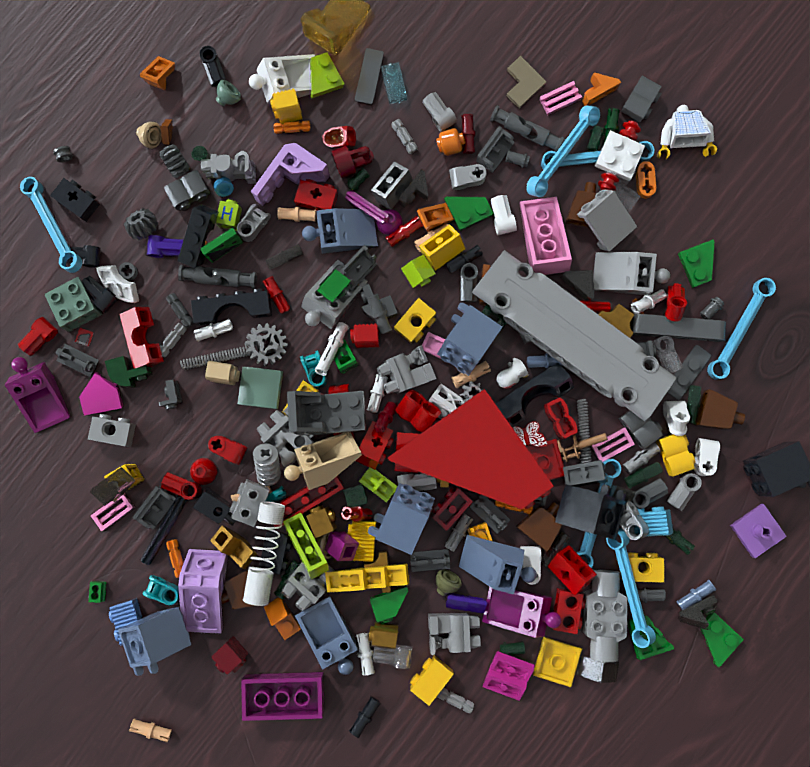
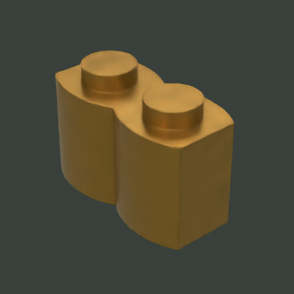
(383, 635)

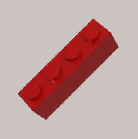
(306, 499)

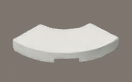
(117, 284)

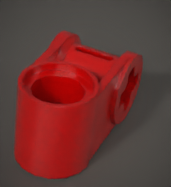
(230, 449)

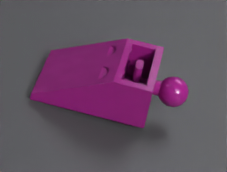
(38, 401)
(518, 612)

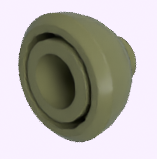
(447, 582)

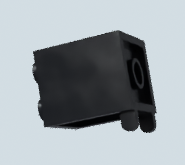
(778, 469)
(592, 510)

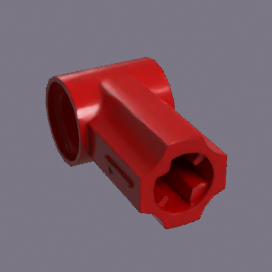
(675, 302)
(41, 332)
(180, 486)

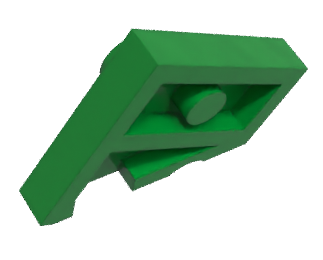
(468, 210)
(698, 263)
(720, 639)
(659, 646)

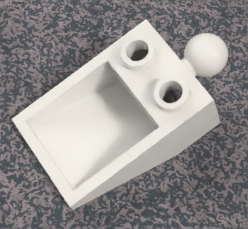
(282, 74)

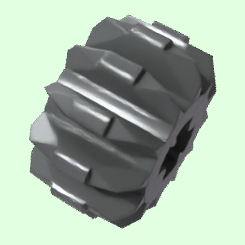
(174, 161)
(141, 224)

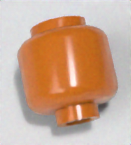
(450, 142)

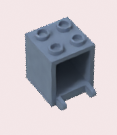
(468, 339)
(403, 519)
(154, 639)

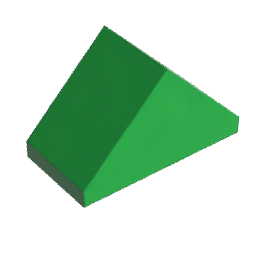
(334, 286)
(345, 359)

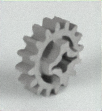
(273, 347)

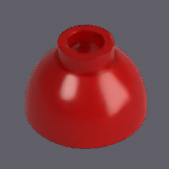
(203, 471)

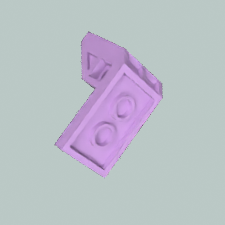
(292, 163)
(201, 590)

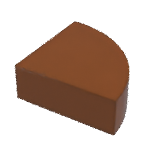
(166, 131)

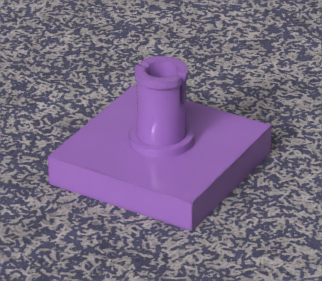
(758, 530)

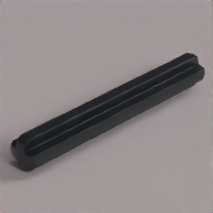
(163, 530)

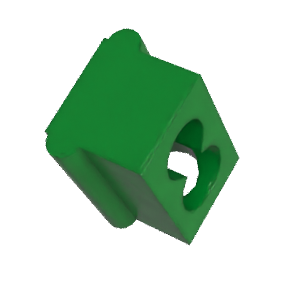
(101, 592)

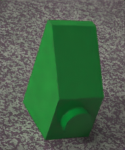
(388, 604)

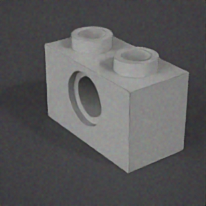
(100, 430)

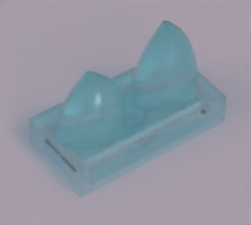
(393, 82)

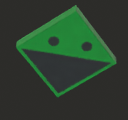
(221, 245)

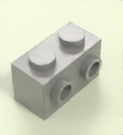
(248, 502)

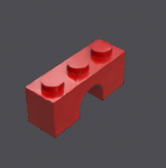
(135, 324)

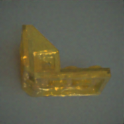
(334, 24)

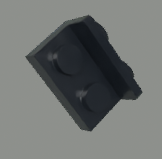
(284, 547)

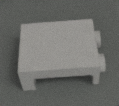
(607, 219)

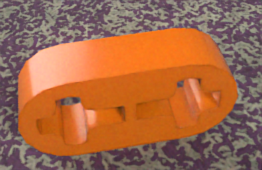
(650, 179)

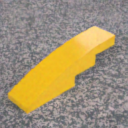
(367, 578)

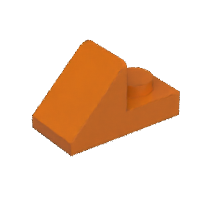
(157, 72)
(602, 87)
(435, 216)
(282, 618)

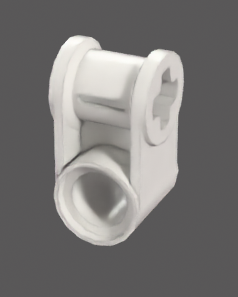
(676, 416)
(706, 453)
(532, 559)

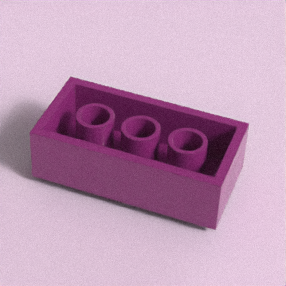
(282, 696)

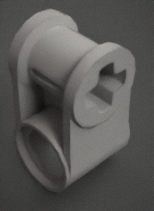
(465, 177)
(255, 220)
(632, 518)

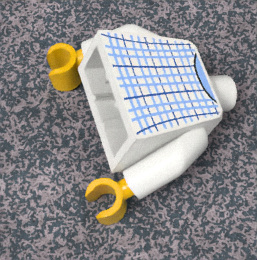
(687, 130)

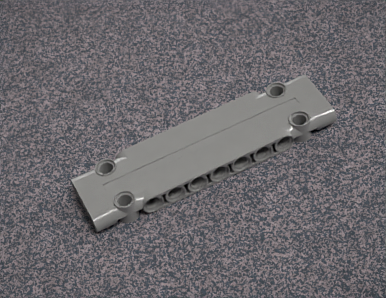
(574, 335)

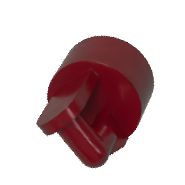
(348, 161)

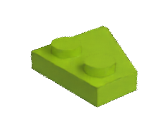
(324, 75)

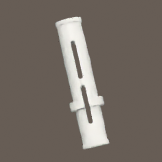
(335, 342)

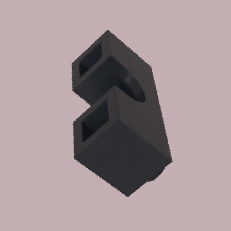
(199, 226)

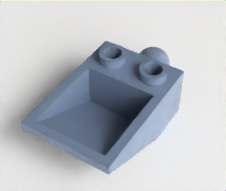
(348, 230)
(495, 564)
(325, 632)

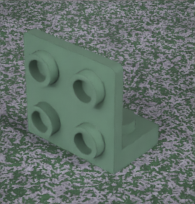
(72, 305)

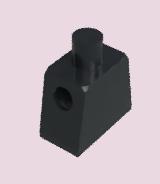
(209, 501)

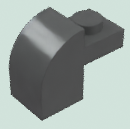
(386, 302)

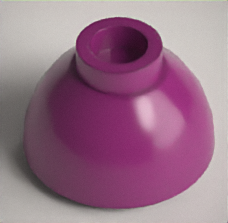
(394, 222)

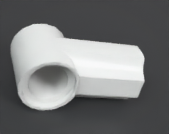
(504, 220)

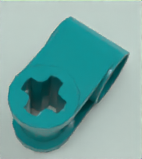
(309, 364)
(159, 589)

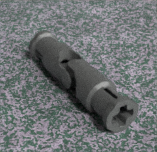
(519, 125)
(223, 277)

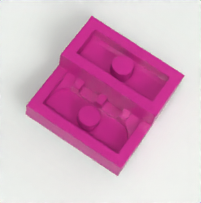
(508, 675)

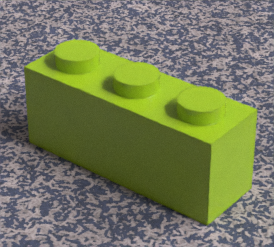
(306, 546)

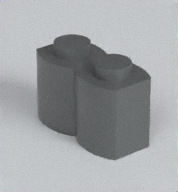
(641, 99)
(187, 190)
(642, 431)

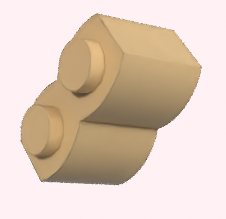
(222, 373)

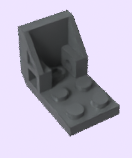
(325, 413)

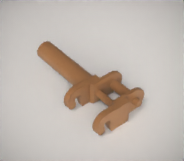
(580, 445)

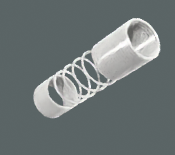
(259, 579)

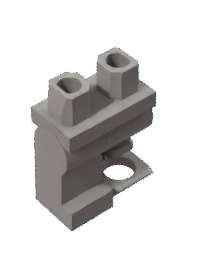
(223, 166)
(402, 376)
(280, 435)
(307, 589)
(458, 630)

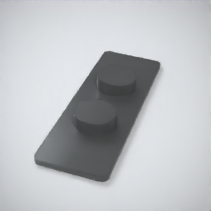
(369, 76)
(691, 368)

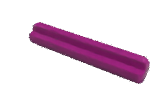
(367, 207)

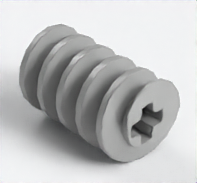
(267, 464)

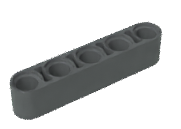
(684, 329)

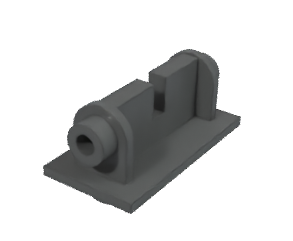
(77, 360)
(490, 513)
(430, 560)

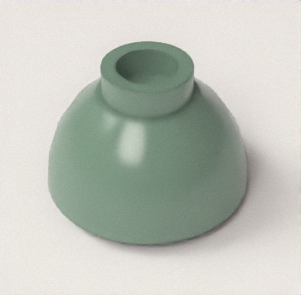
(227, 93)

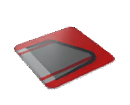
(84, 337)

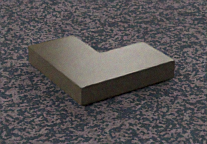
(528, 82)

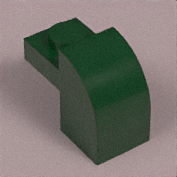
(121, 373)

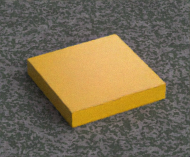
(557, 661)

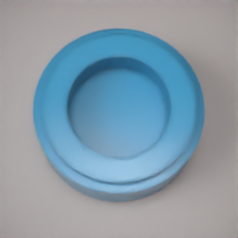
(223, 187)

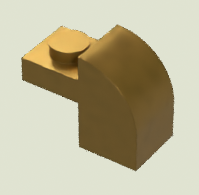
(234, 545)

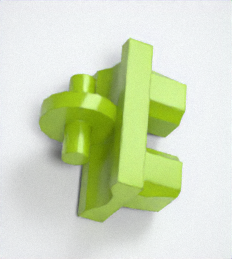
(378, 484)

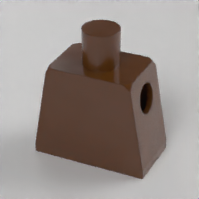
(579, 200)
(718, 411)
(541, 526)
(235, 591)

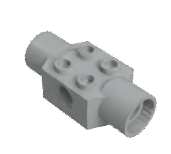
(605, 616)

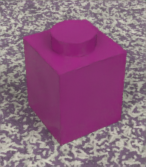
(341, 546)

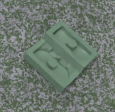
(260, 387)

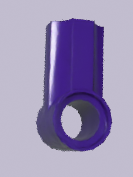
(160, 247)

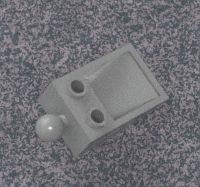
(621, 272)
(322, 309)

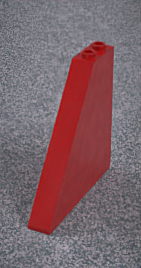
(479, 453)

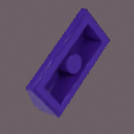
(466, 603)

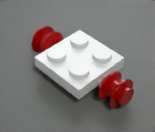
(619, 155)

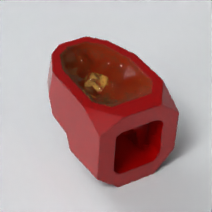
(339, 137)

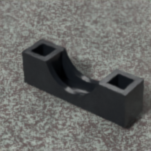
(207, 310)
(553, 382)

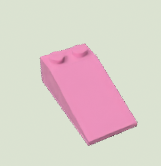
(545, 236)

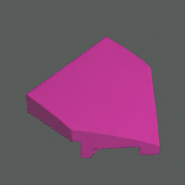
(100, 396)

